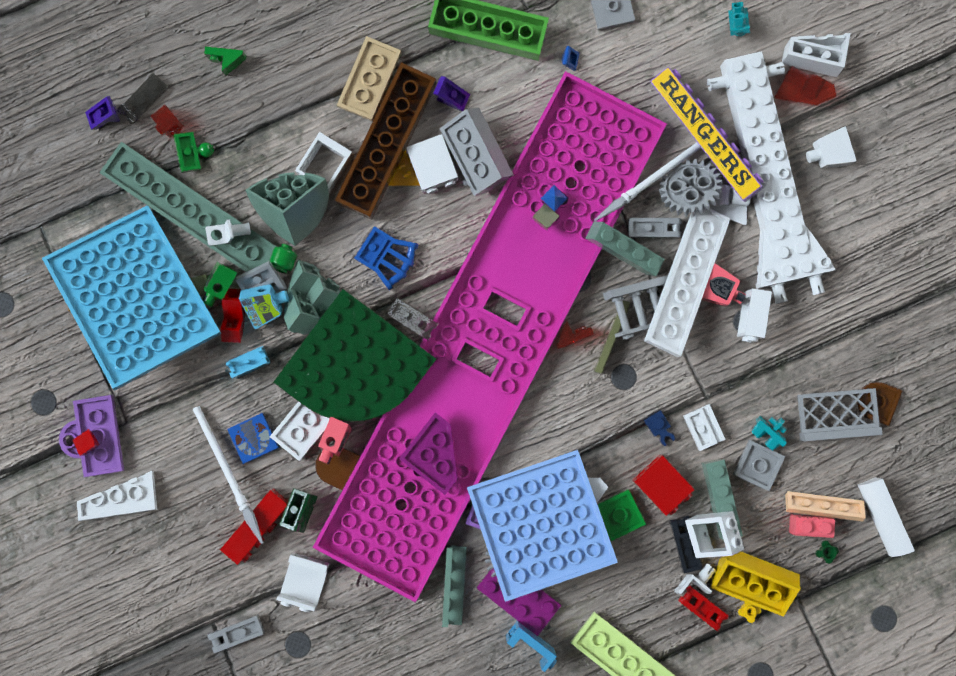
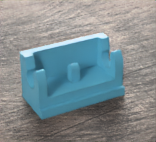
(248, 362)

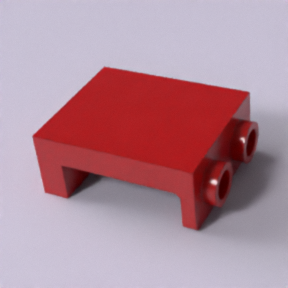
(663, 485)

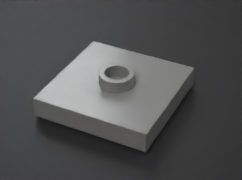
(612, 13)

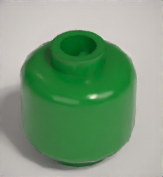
(283, 258)

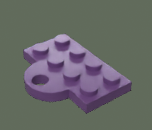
(100, 417)

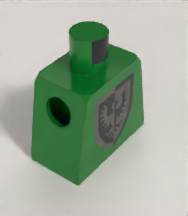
(222, 275)

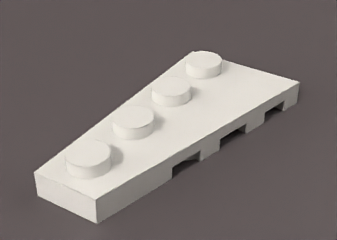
(123, 499)

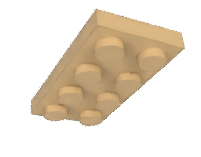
(369, 78)

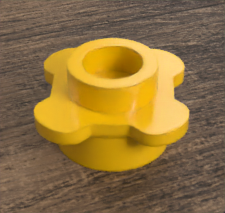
(743, 611)

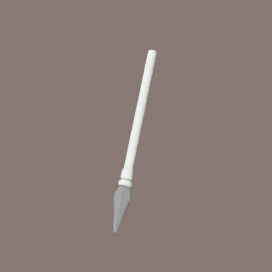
(632, 193)
(241, 500)

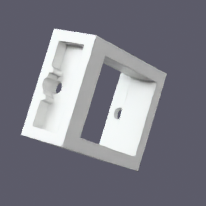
(323, 140)
(754, 315)
(700, 537)

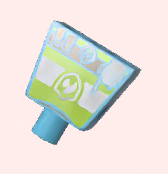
(262, 304)

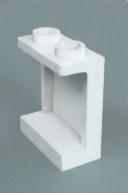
(432, 164)

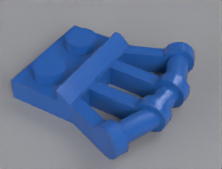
(375, 250)

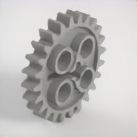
(701, 175)

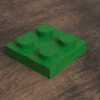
(620, 515)

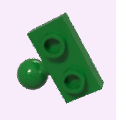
(188, 152)

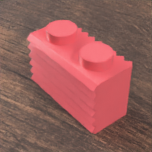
(812, 526)

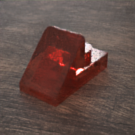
(567, 337)

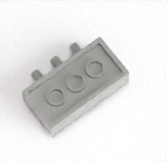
(476, 151)

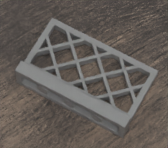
(835, 431)

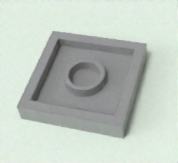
(759, 465)

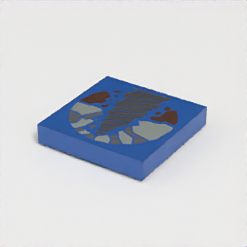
(252, 438)

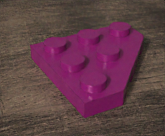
(433, 454)

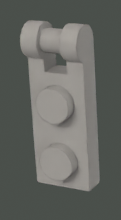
(654, 228)
(236, 633)

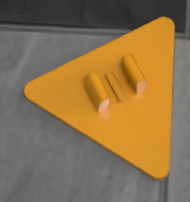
(405, 173)

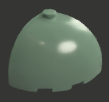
(291, 204)

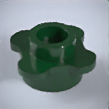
(833, 551)

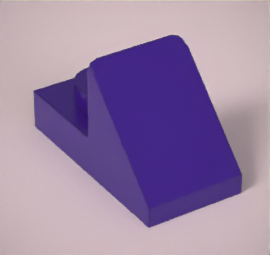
(451, 94)
(101, 113)

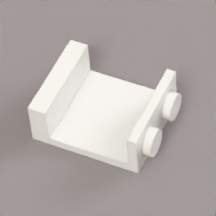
(303, 582)

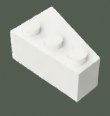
(817, 54)

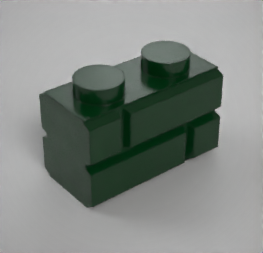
(298, 510)

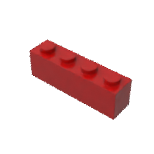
(244, 540)

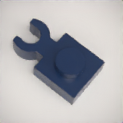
(657, 425)

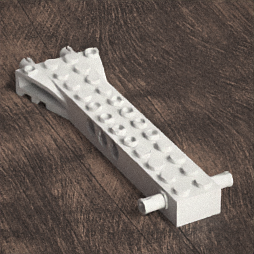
(785, 243)

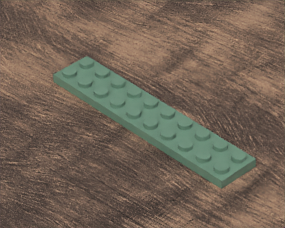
(183, 206)

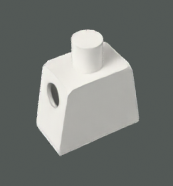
(832, 150)

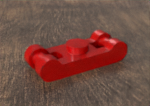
(703, 608)

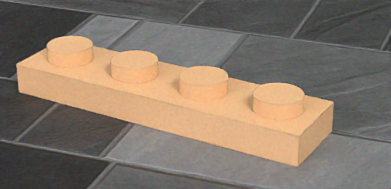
(825, 506)

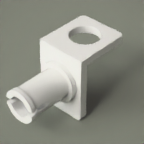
(228, 232)
(700, 581)

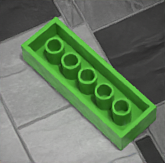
(489, 26)

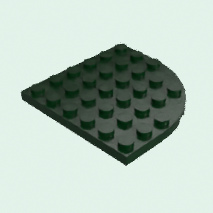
(353, 364)

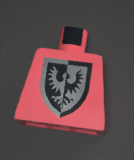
(722, 288)
(335, 431)

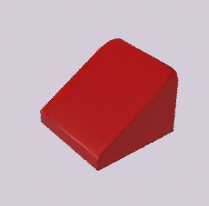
(85, 442)

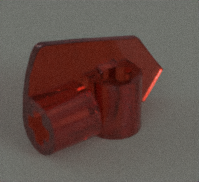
(805, 88)

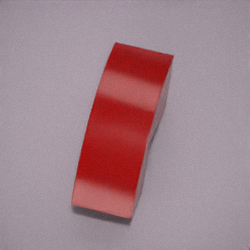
(234, 317)

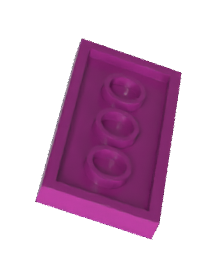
(531, 610)

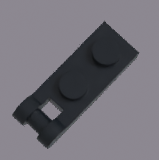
(684, 546)

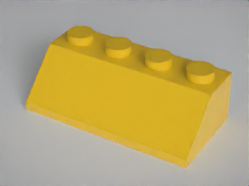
(756, 582)

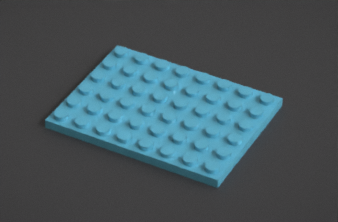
(131, 297)

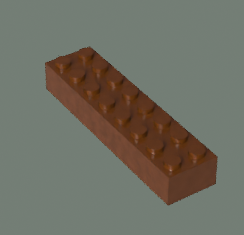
(386, 141)

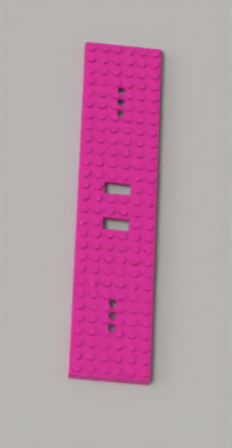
(525, 266)

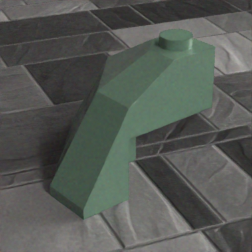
(308, 298)

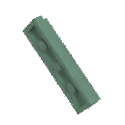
(454, 585)

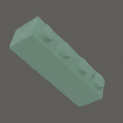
(624, 248)
(720, 490)

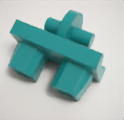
(738, 19)
(776, 438)

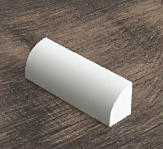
(886, 517)

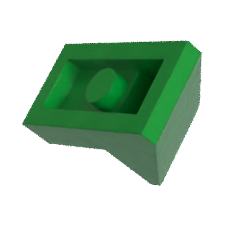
(230, 57)

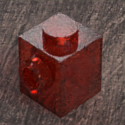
(166, 122)

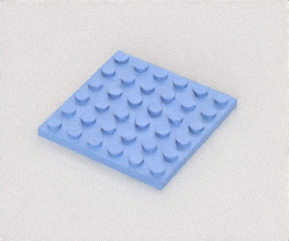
(541, 525)

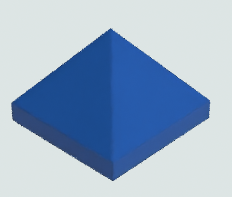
(570, 58)
(554, 198)

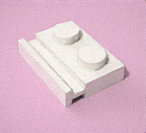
(704, 427)

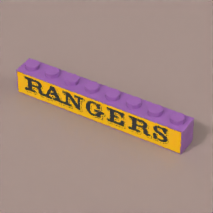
(707, 135)

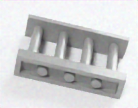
(633, 291)

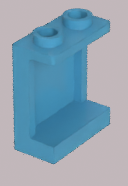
(519, 632)

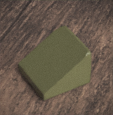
(545, 217)

